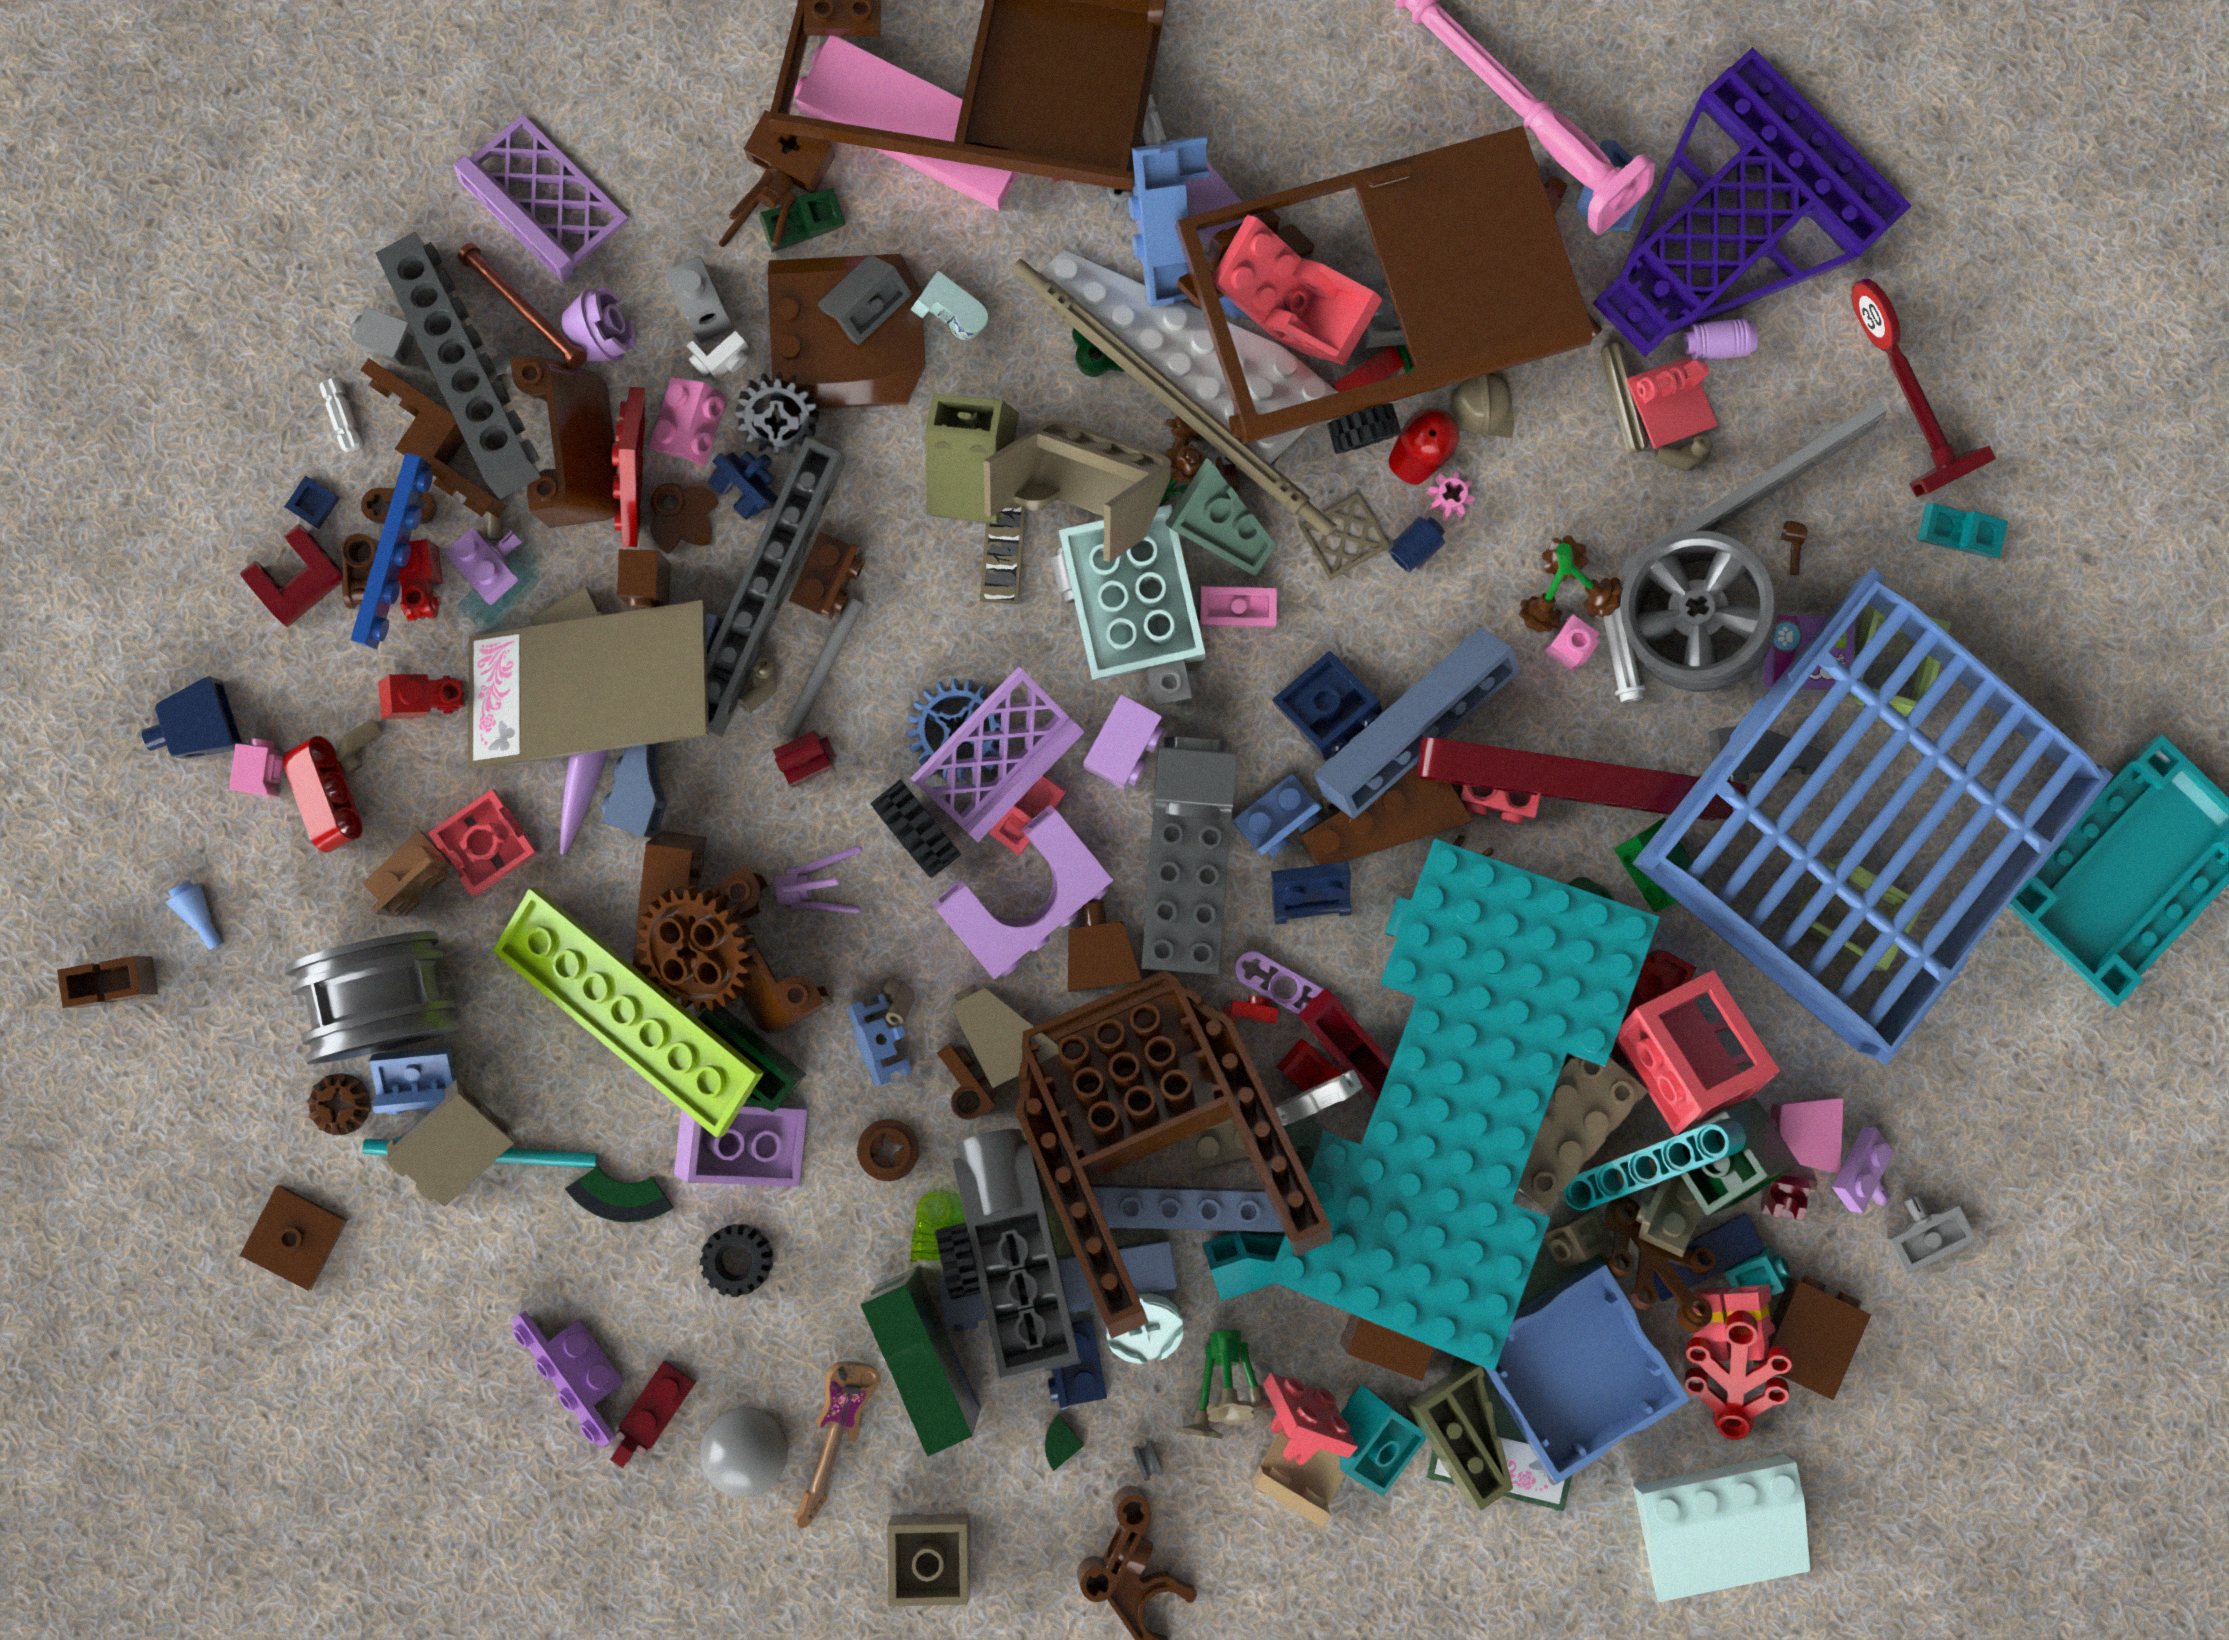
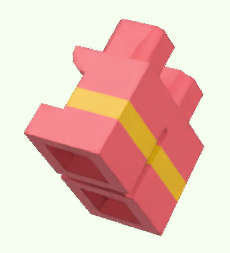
(1725, 1302)

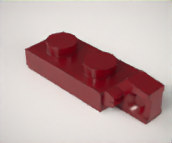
(652, 1412)

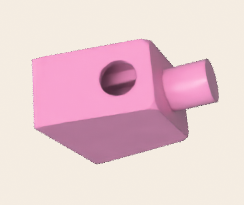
(1812, 1130)

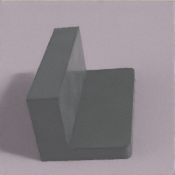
(866, 298)

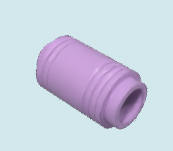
(1720, 339)

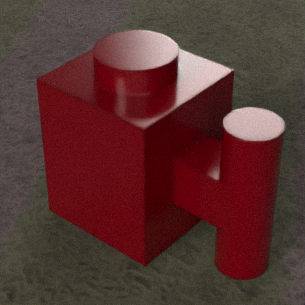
(805, 758)

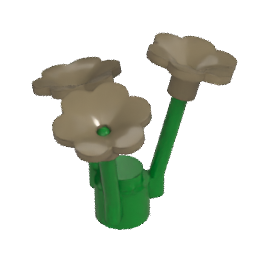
(1226, 1349)

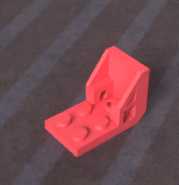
(1292, 296)

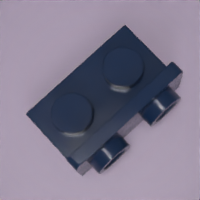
(1083, 1380)

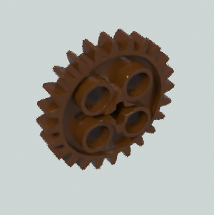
(688, 955)

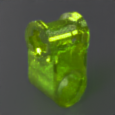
(924, 1237)

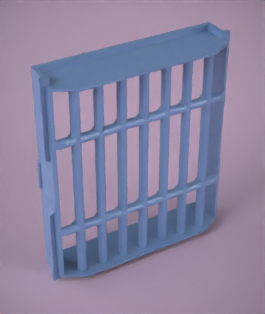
(2028, 858)

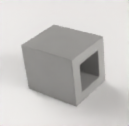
(383, 335)

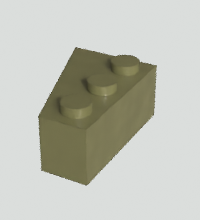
(1463, 1434)

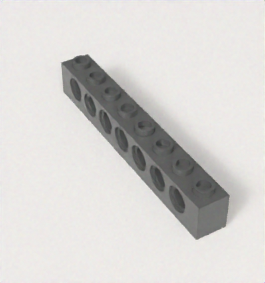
(458, 365)
(769, 577)

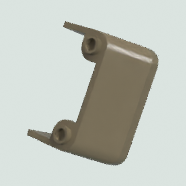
(1084, 471)

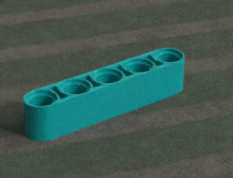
(1668, 1158)

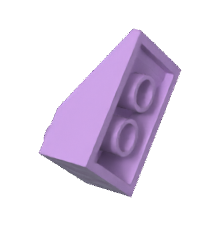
(755, 1150)

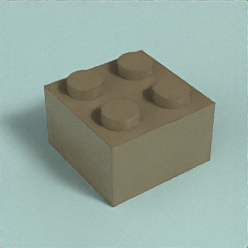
(928, 1560)

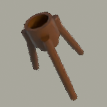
(770, 190)

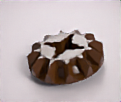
(351, 1091)
(879, 1166)

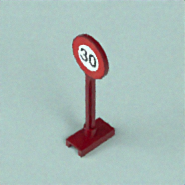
(1883, 330)

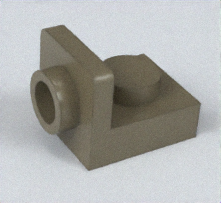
(1578, 1239)

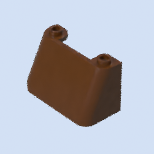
(581, 441)
(771, 1003)

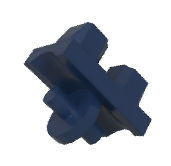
(750, 477)

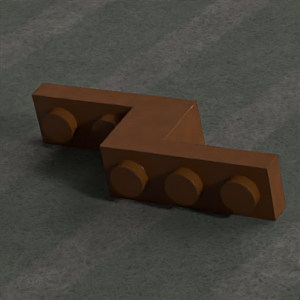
(432, 437)

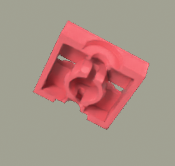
(475, 846)

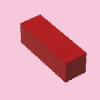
(1376, 369)

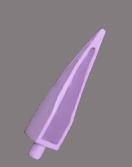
(580, 783)

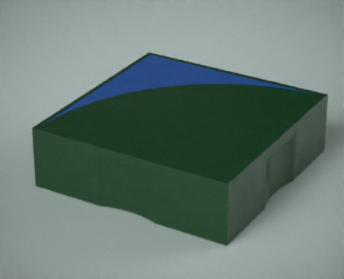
(922, 1361)

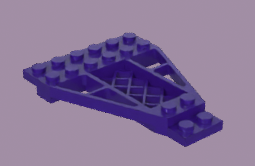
(1804, 161)

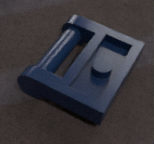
(1322, 885)

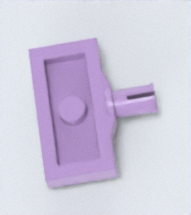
(484, 563)
(1863, 1171)

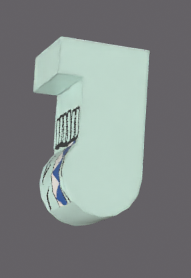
(952, 306)

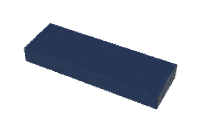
(1729, 1243)

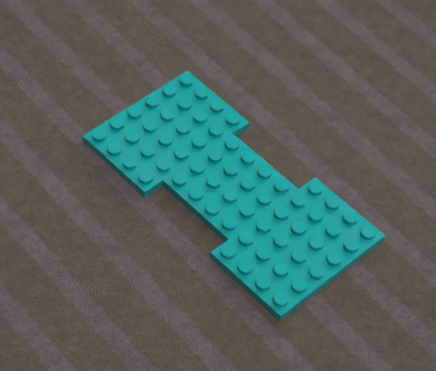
(1504, 988)

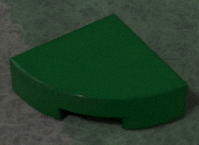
(1060, 1442)

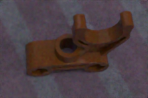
(1124, 1563)

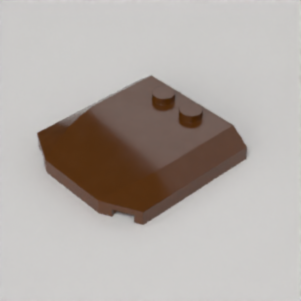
(819, 351)

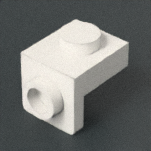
(727, 356)

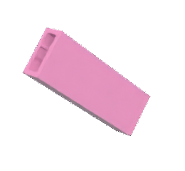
(872, 93)

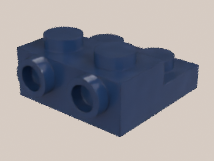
(1328, 705)

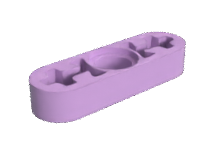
(1264, 965)

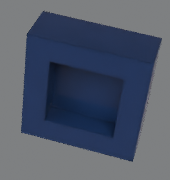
(312, 502)

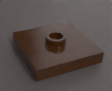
(293, 1237)

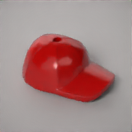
(1419, 454)

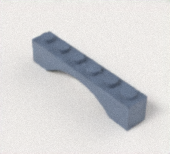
(637, 793)

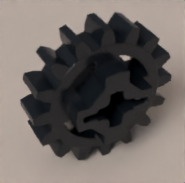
(759, 417)

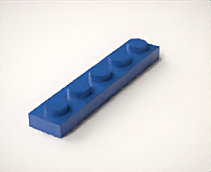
(392, 551)

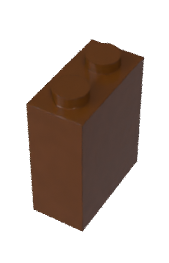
(1818, 1333)

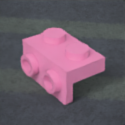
(688, 420)

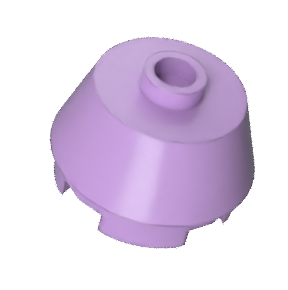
(598, 325)

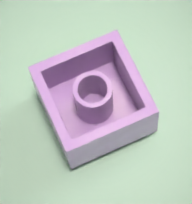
(1123, 742)

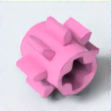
(1450, 505)

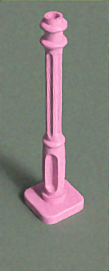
(1614, 188)

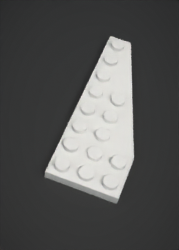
(1181, 347)

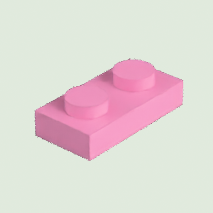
(1238, 607)

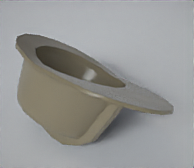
(1484, 406)

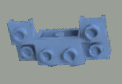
(1157, 206)

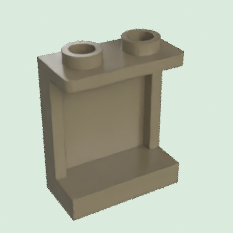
(450, 1145)

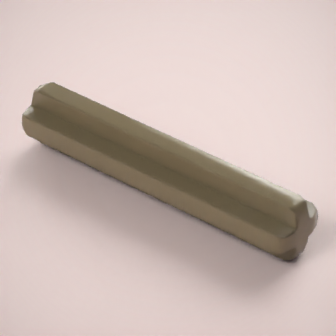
(1625, 406)

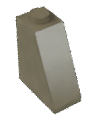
(997, 1033)

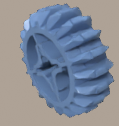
(930, 712)

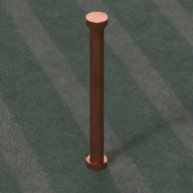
(573, 355)

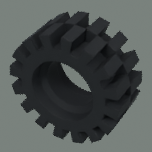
(1364, 428)
(957, 1261)
(717, 1274)

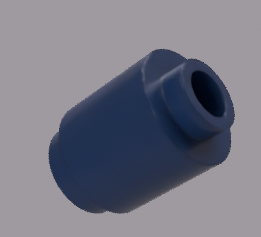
(1417, 543)

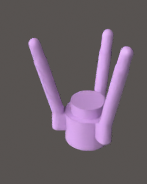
(794, 888)

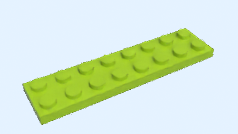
(628, 1012)

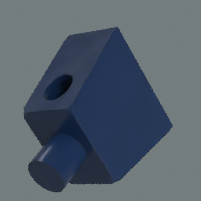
(194, 722)

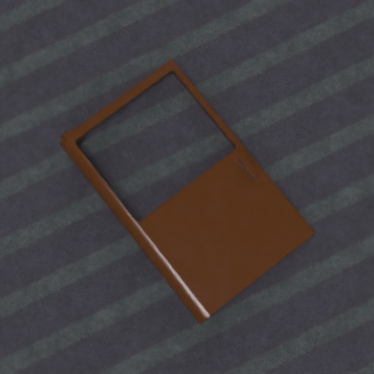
(1045, 95)
(1465, 263)

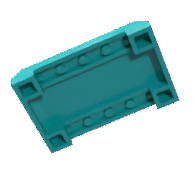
(2131, 870)

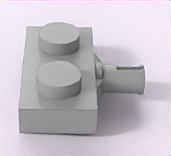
(1929, 1235)

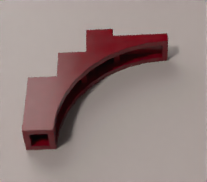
(1346, 1042)

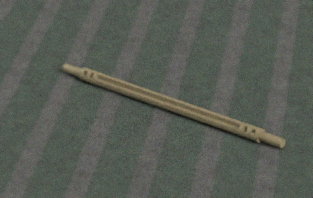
(1174, 397)

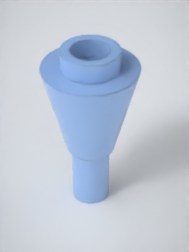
(192, 907)

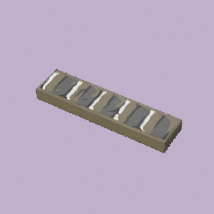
(1003, 557)

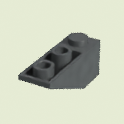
(1764, 754)

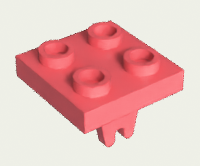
(1307, 1418)

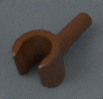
(1796, 534)

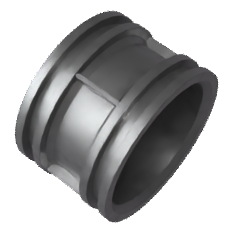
(1663, 567)
(372, 996)

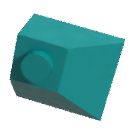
(1383, 1440)

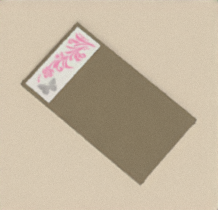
(588, 685)

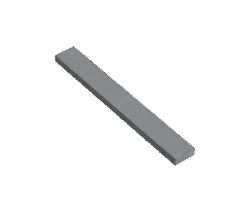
(1777, 476)

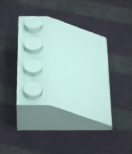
(1135, 607)
(1724, 1527)

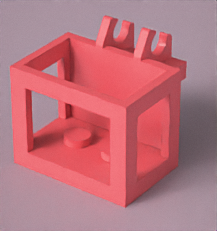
(1683, 1058)

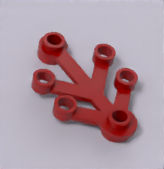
(1736, 1379)

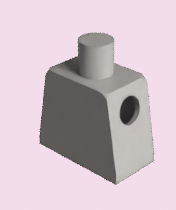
(698, 298)

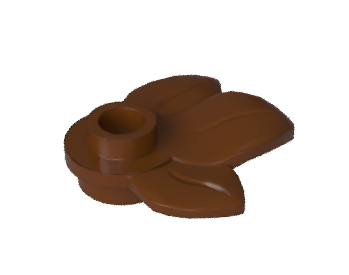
(685, 520)

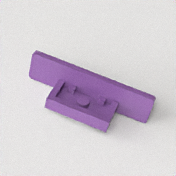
(576, 1369)

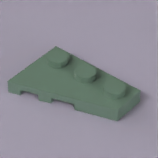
(1220, 522)

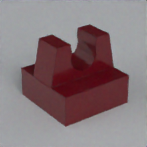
(1786, 1198)

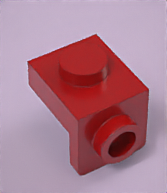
(1255, 1008)
(1307, 1066)

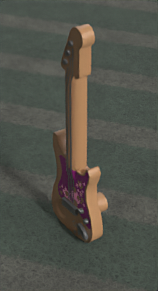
(846, 1392)

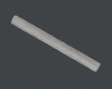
(822, 668)

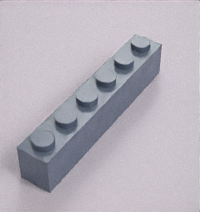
(1426, 710)
(1146, 1263)

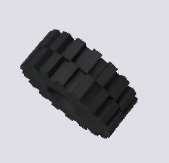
(915, 829)

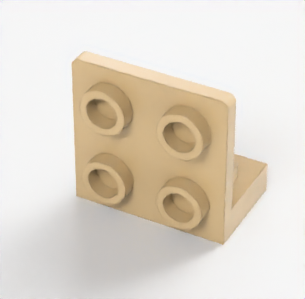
(1300, 1487)

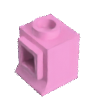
(1573, 643)
(256, 768)

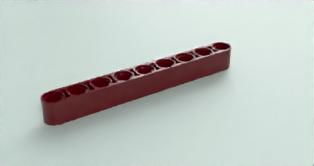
(1562, 777)

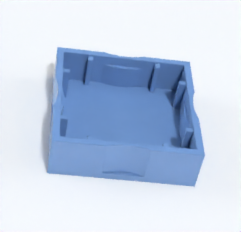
(1581, 1372)

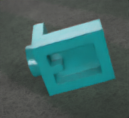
(1761, 1270)

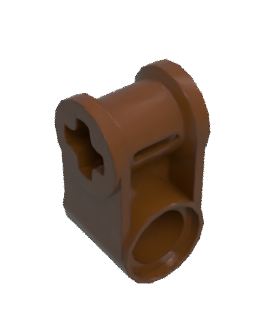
(356, 572)

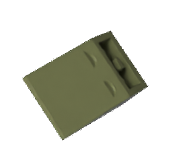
(958, 440)

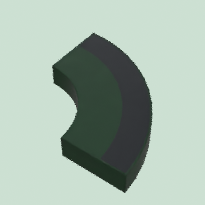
(619, 1199)

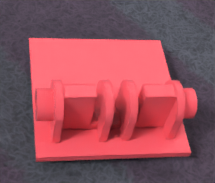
(1673, 401)

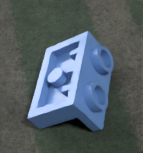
(1277, 815)

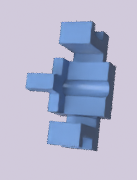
(870, 1050)

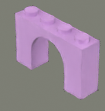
(1001, 941)

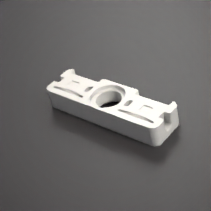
(1318, 1098)

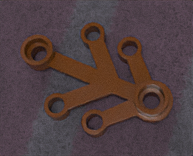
(1657, 1259)

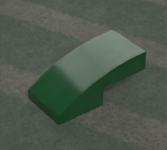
(807, 218)

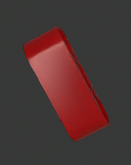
(322, 794)

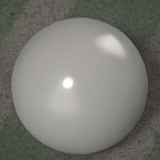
(743, 1452)

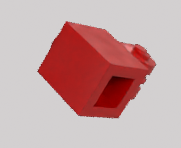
(417, 581)
(414, 695)

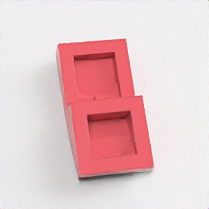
(1036, 799)

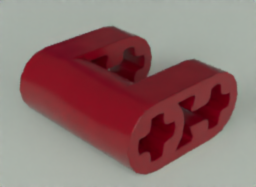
(303, 589)

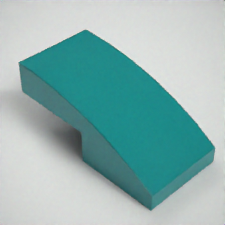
(1962, 531)

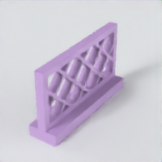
(511, 210)
(1012, 779)

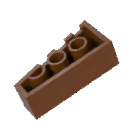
(1402, 814)
(668, 862)

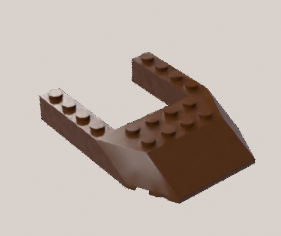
(1130, 1082)

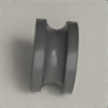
(1148, 1460)

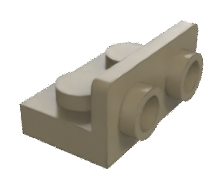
(1215, 1146)
(1670, 1216)

